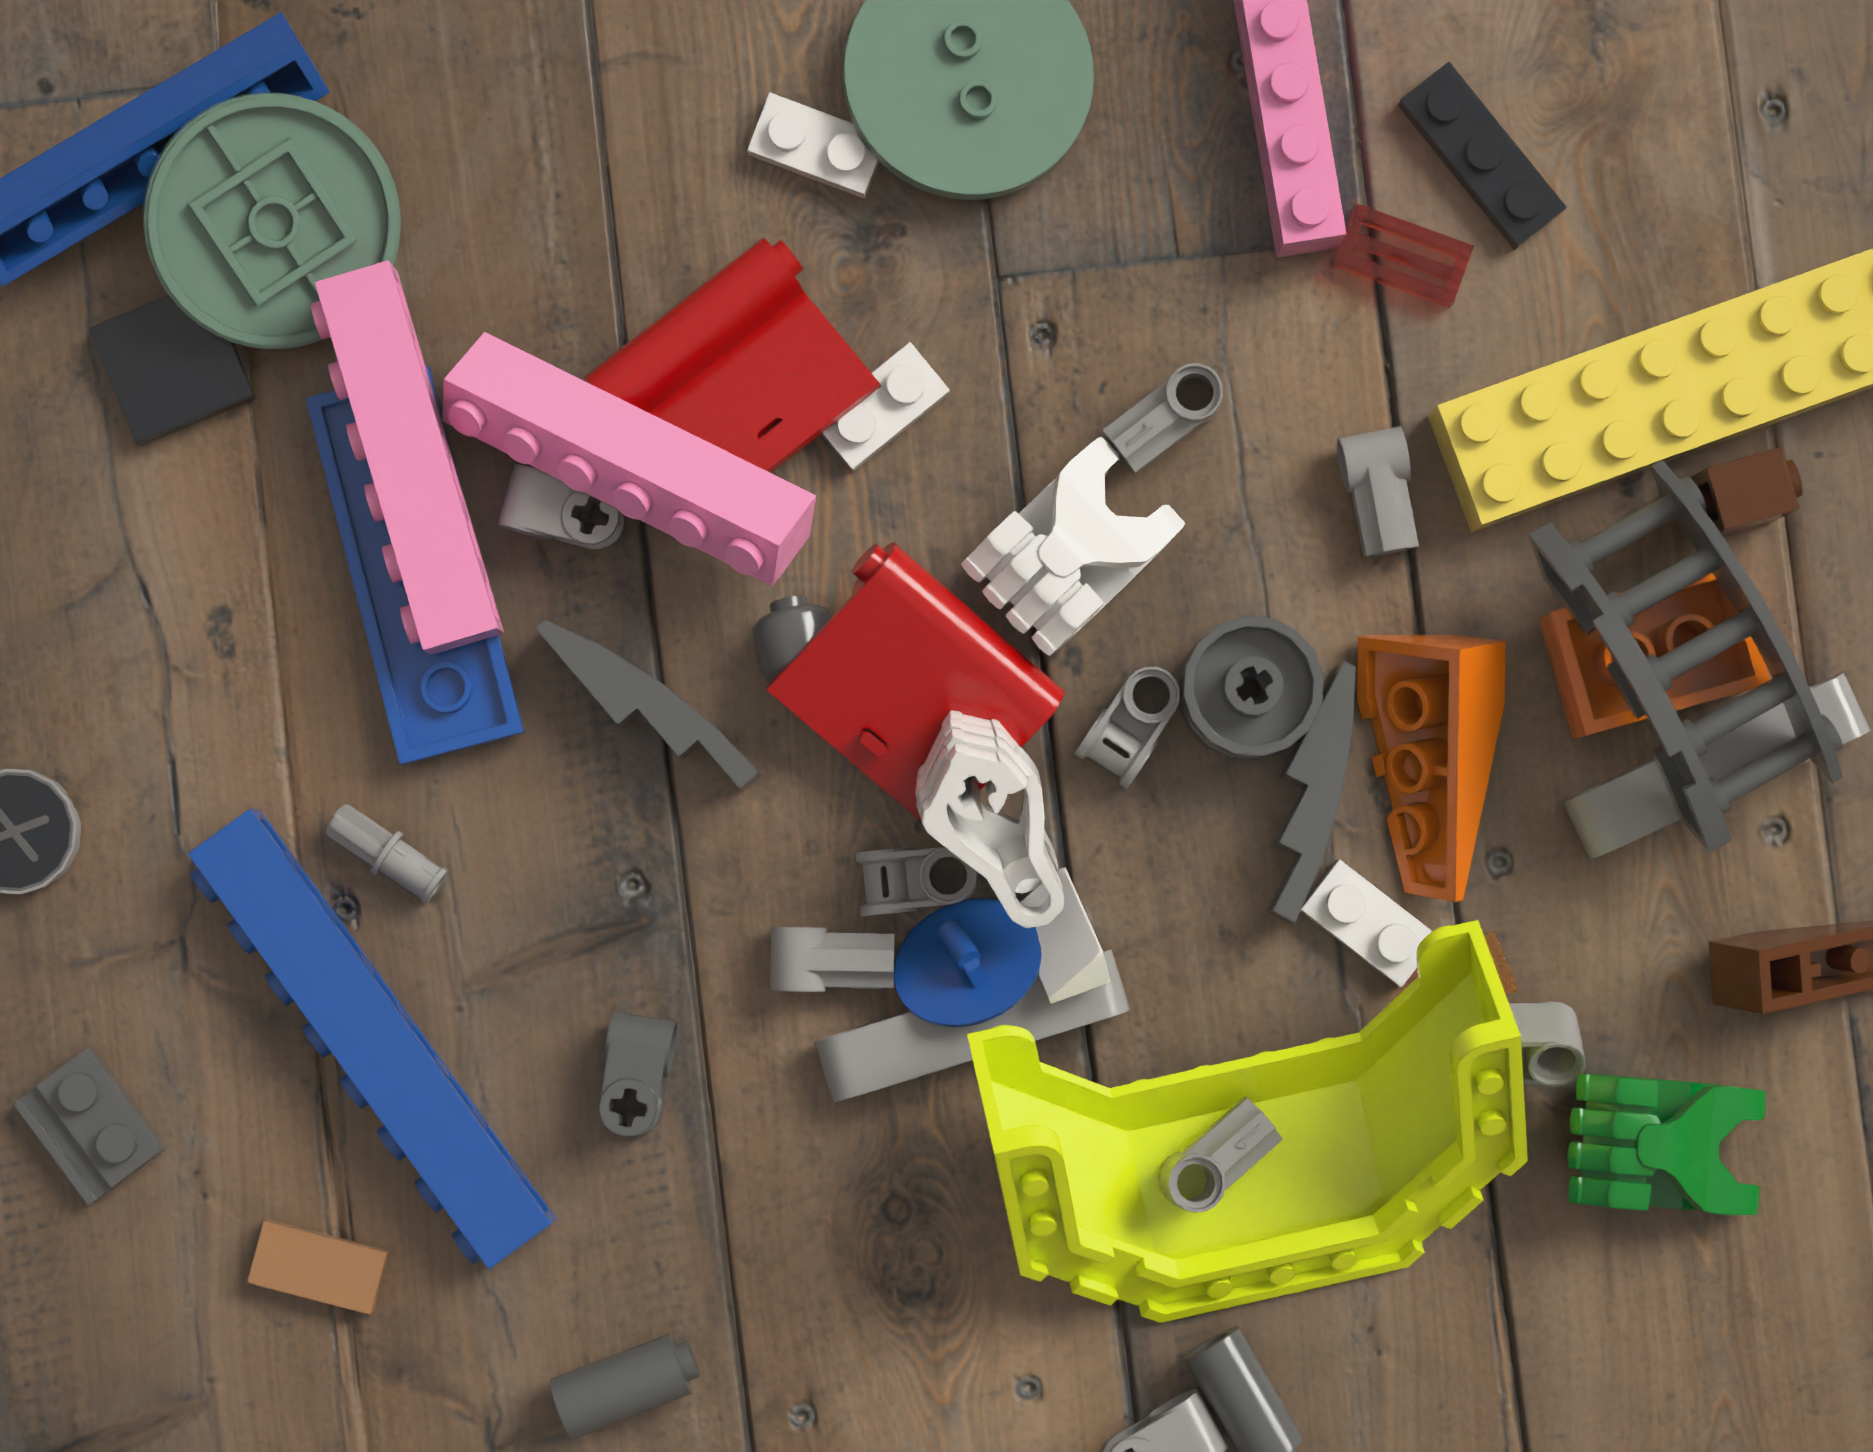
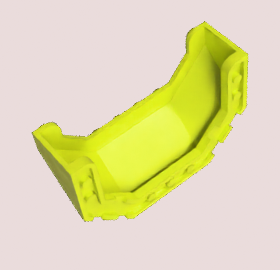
(1375, 1152)

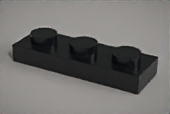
(1481, 155)

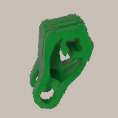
(1659, 1144)

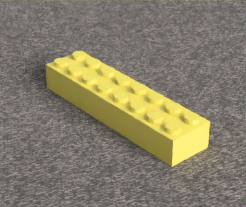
(1660, 393)

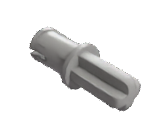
(386, 852)

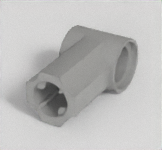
(1160, 420)
(1376, 474)
(814, 959)
(1224, 1154)

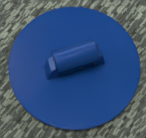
(966, 964)

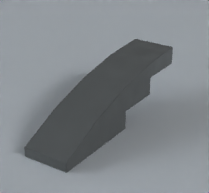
(629, 691)
(1320, 770)

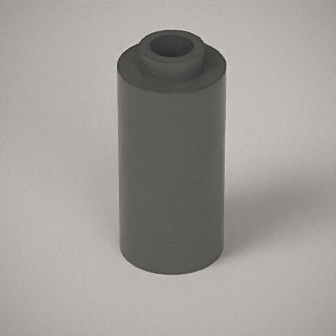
(624, 1385)
(1242, 1394)

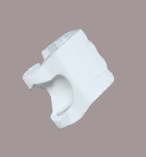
(1068, 551)
(1004, 850)

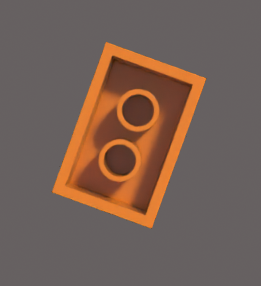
(1581, 661)

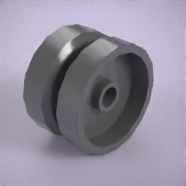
(1279, 664)

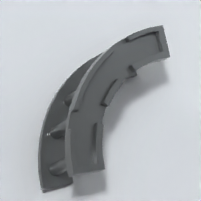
(1643, 679)

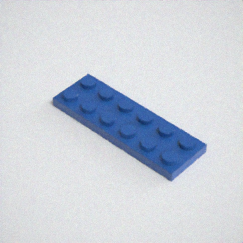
(430, 700)

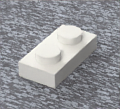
(813, 145)
(905, 395)
(1366, 922)

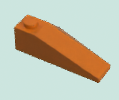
(1436, 735)

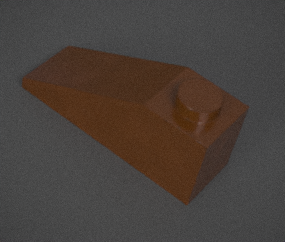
(1791, 966)

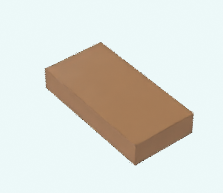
(318, 1266)

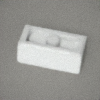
(1069, 947)

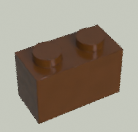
(1750, 490)

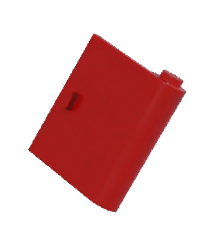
(741, 360)
(898, 666)

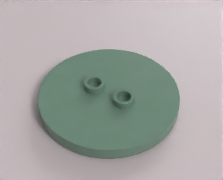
(968, 90)
(260, 208)

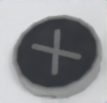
(36, 831)

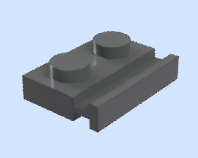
(89, 1125)

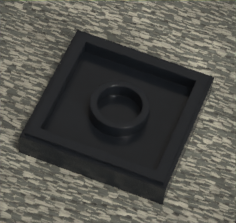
(168, 369)

